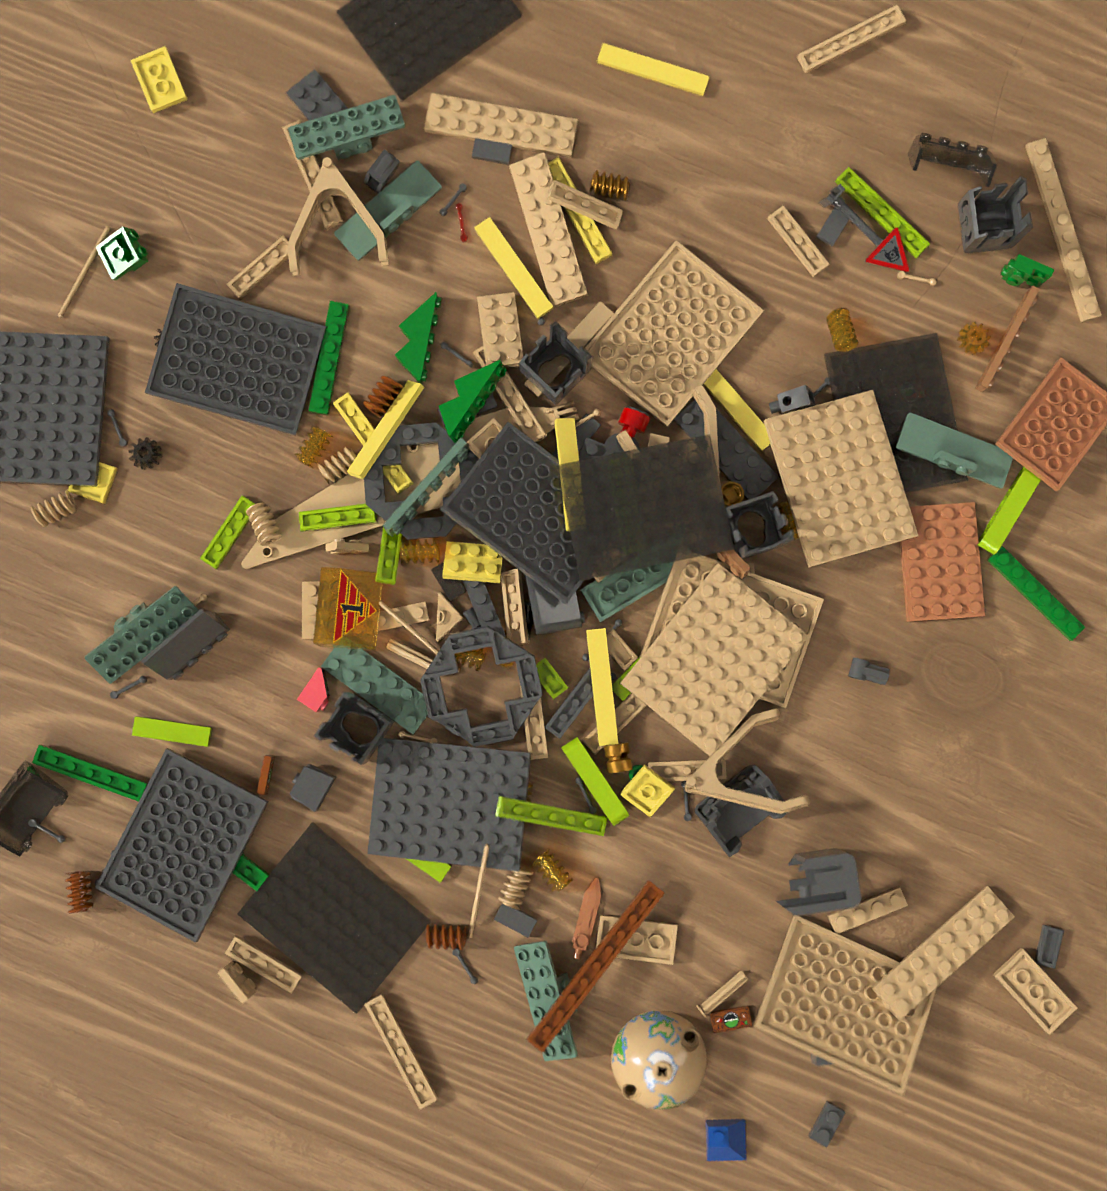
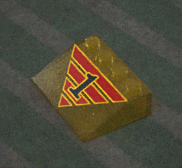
(347, 609)

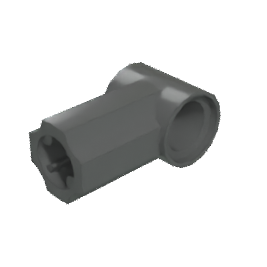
(863, 671)

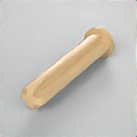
(409, 653)
(722, 993)

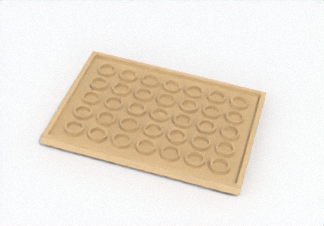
(672, 333)
(840, 478)
(794, 604)
(714, 659)
(827, 1006)

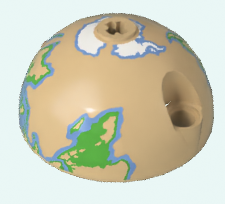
(655, 1042)

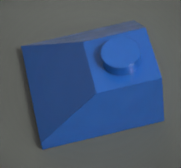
(725, 1140)

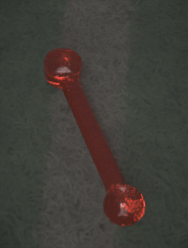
(463, 237)

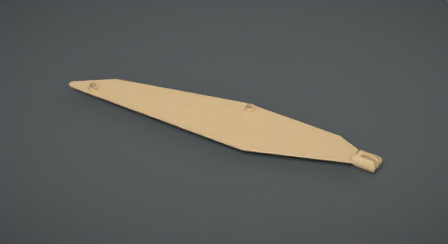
(351, 490)

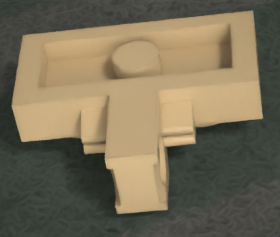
(340, 546)

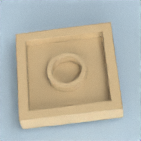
(236, 981)

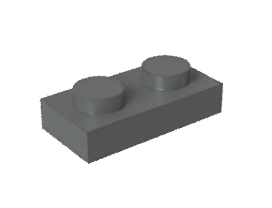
(826, 1124)

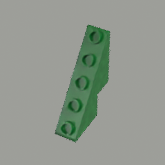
(419, 330)
(473, 393)

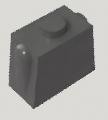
(381, 171)
(311, 786)

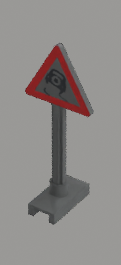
(888, 252)

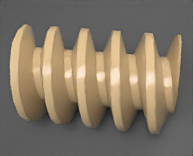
(337, 465)
(54, 510)
(262, 524)
(515, 888)

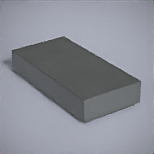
(492, 151)
(833, 227)
(515, 920)
(1049, 946)

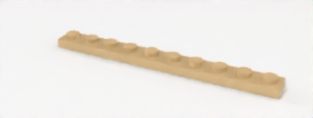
(1063, 230)

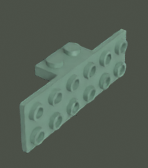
(347, 130)
(389, 209)
(954, 450)
(140, 633)
(542, 991)

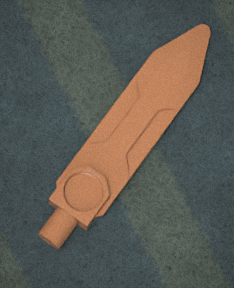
(586, 918)

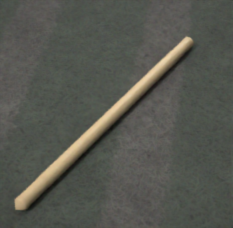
(82, 274)
(408, 627)
(478, 891)

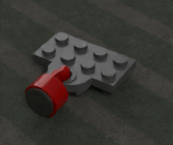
(632, 420)

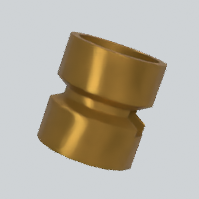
(732, 493)
(618, 757)

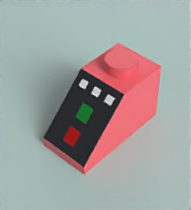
(316, 692)

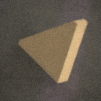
(447, 617)

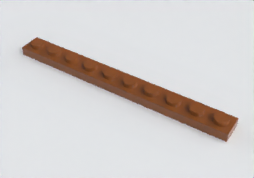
(595, 966)

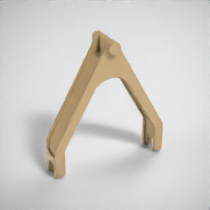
(330, 183)
(710, 423)
(706, 783)

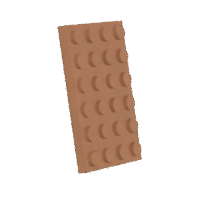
(1056, 424)
(943, 564)

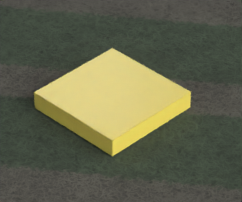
(100, 493)
(647, 790)

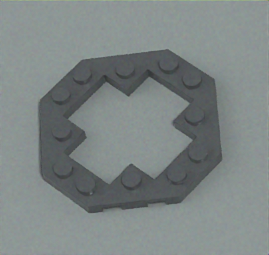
(390, 456)
(504, 652)

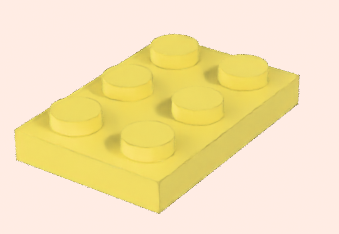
(159, 79)
(472, 562)

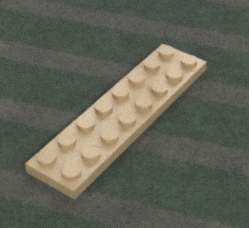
(501, 124)
(548, 231)
(943, 952)

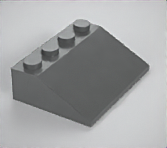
(186, 644)

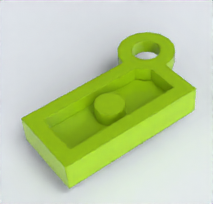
(550, 679)

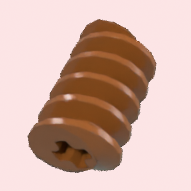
(381, 395)
(79, 891)
(446, 937)

